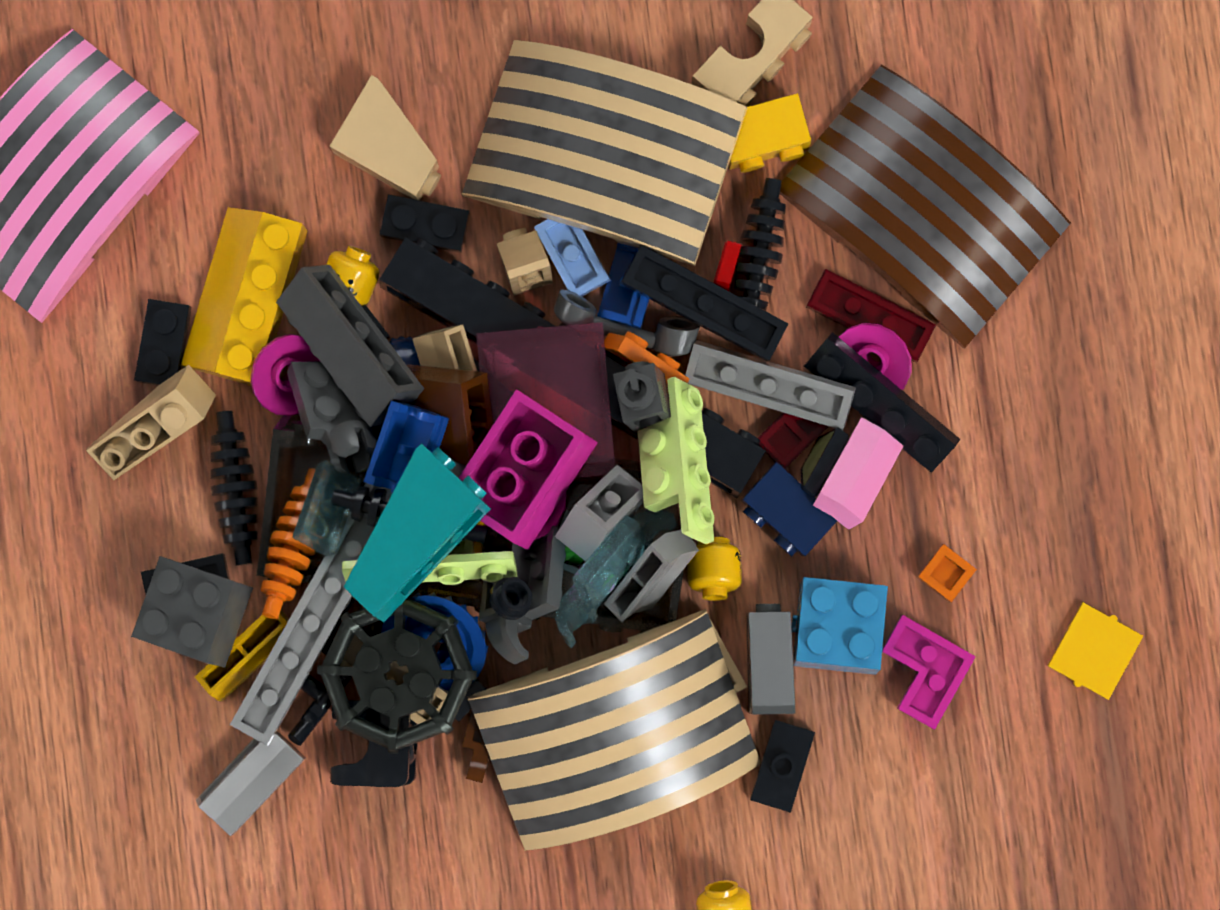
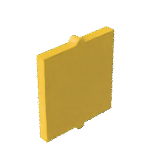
(1095, 651)

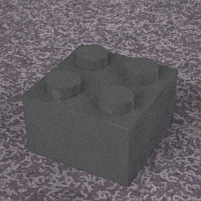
(192, 612)

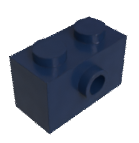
(787, 510)

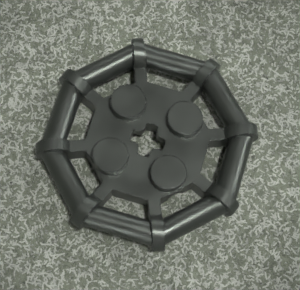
(385, 695)

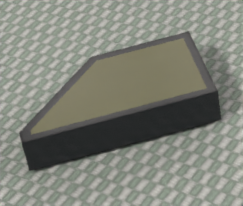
(822, 460)

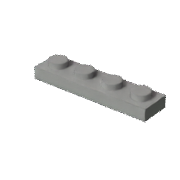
(769, 384)

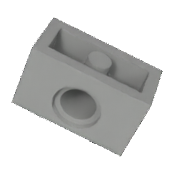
(600, 512)

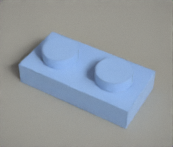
(572, 256)

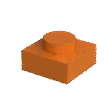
(946, 573)

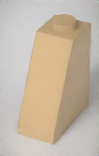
(386, 144)

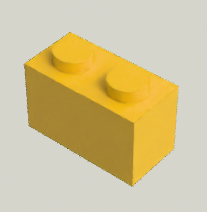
(769, 132)

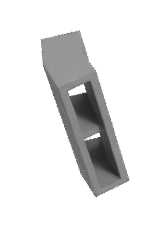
(652, 575)
(249, 782)

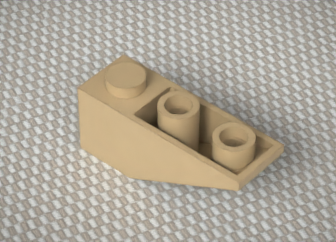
(153, 422)

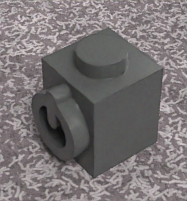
(642, 395)

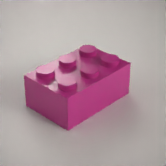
(526, 467)

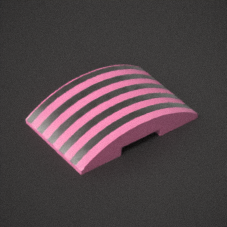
(73, 163)

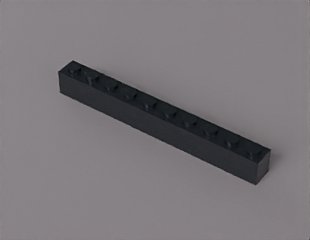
(456, 298)

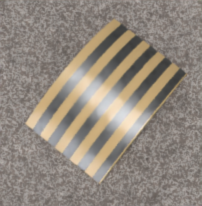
(605, 148)
(616, 734)

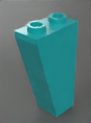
(415, 531)

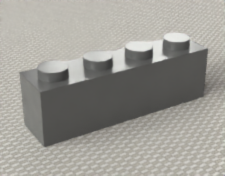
(348, 343)

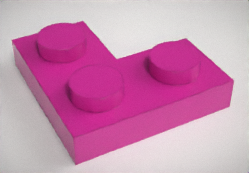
(938, 668)

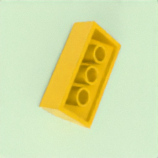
(239, 299)

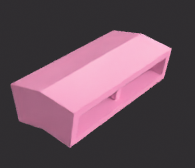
(858, 474)

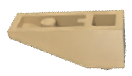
(524, 261)

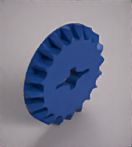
(469, 630)

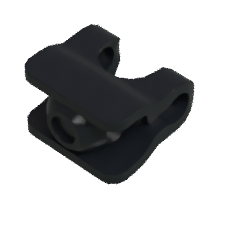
(378, 766)

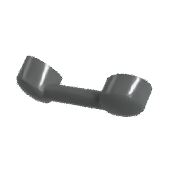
(672, 336)

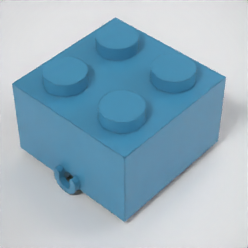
(839, 626)

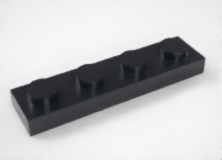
(704, 303)
(884, 402)

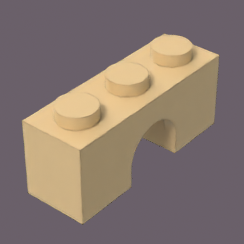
(779, 27)

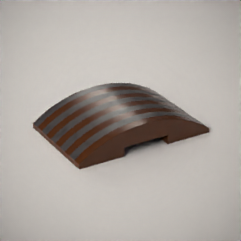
(925, 203)

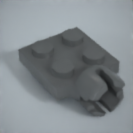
(331, 417)

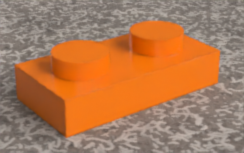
(632, 349)

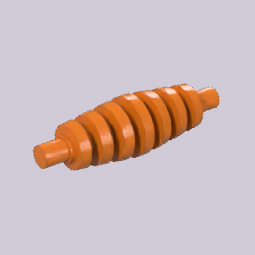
(287, 555)

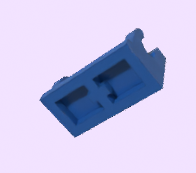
(619, 301)
(400, 435)

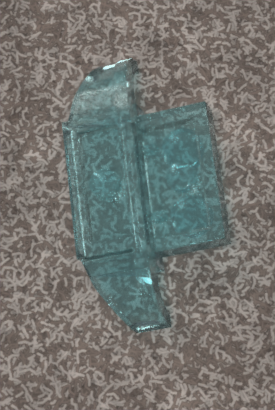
(607, 568)

